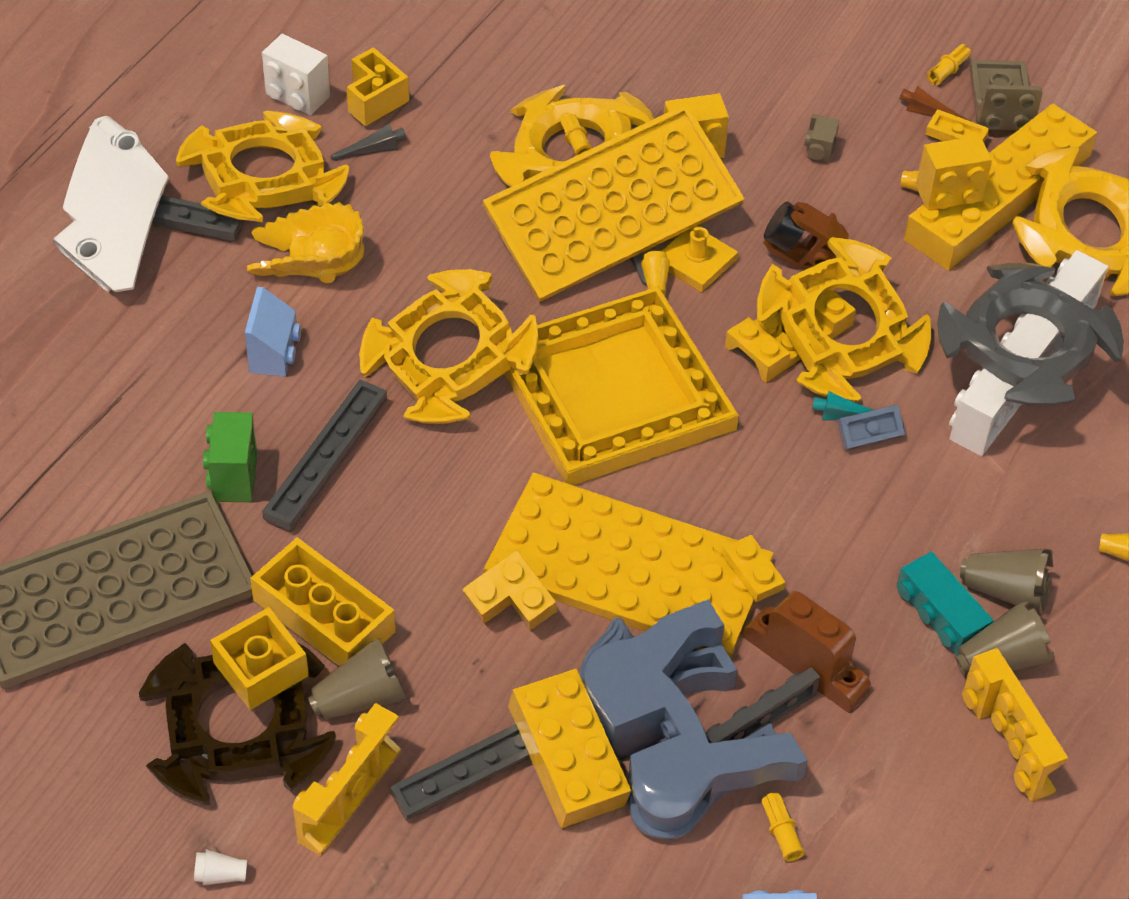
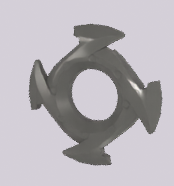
(1020, 291)

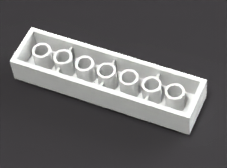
(982, 408)

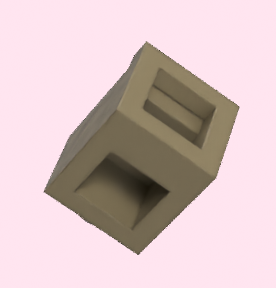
(821, 137)

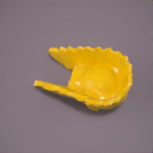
(320, 241)

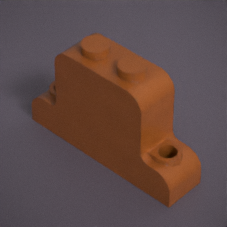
(808, 636)

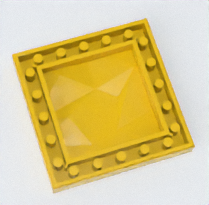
(619, 388)

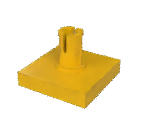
(699, 258)

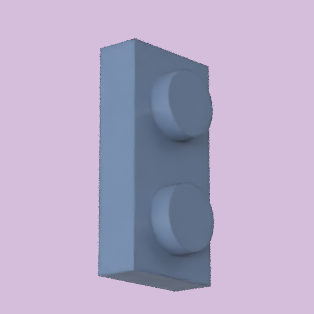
(870, 426)

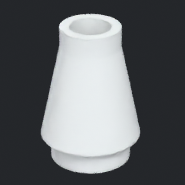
(218, 868)

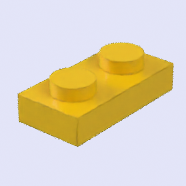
(950, 127)
(754, 568)

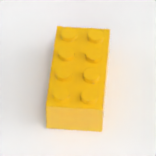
(321, 602)
(569, 748)

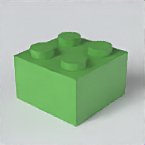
(231, 456)

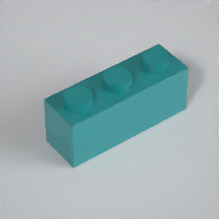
(942, 601)

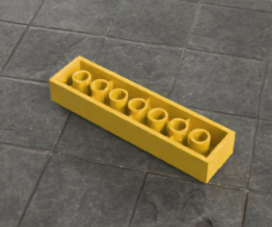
(957, 231)

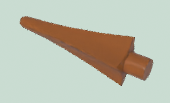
(924, 103)

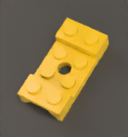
(772, 347)
(996, 691)
(325, 810)

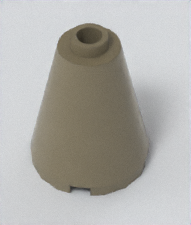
(1011, 575)
(1016, 634)
(358, 684)

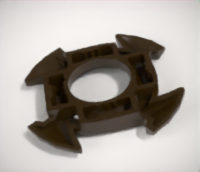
(198, 756)

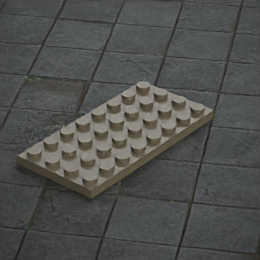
(117, 587)

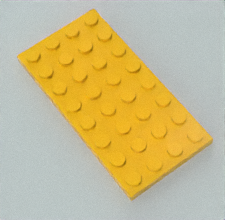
(612, 202)
(621, 558)

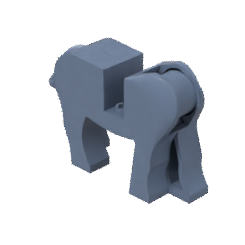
(643, 709)

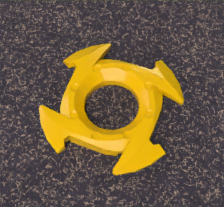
(543, 119)
(239, 193)
(1048, 236)
(828, 361)
(440, 388)

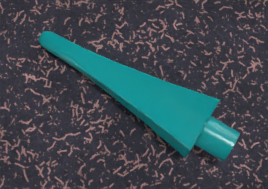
(837, 407)

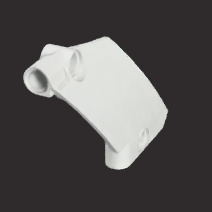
(111, 205)

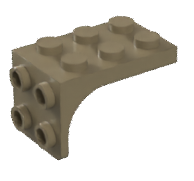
(1003, 94)

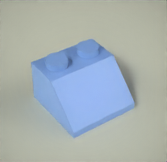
(271, 334)

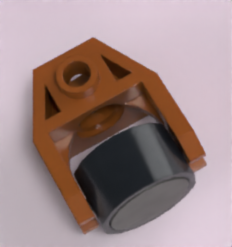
(787, 228)

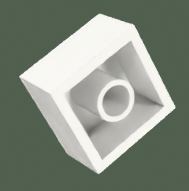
(296, 74)

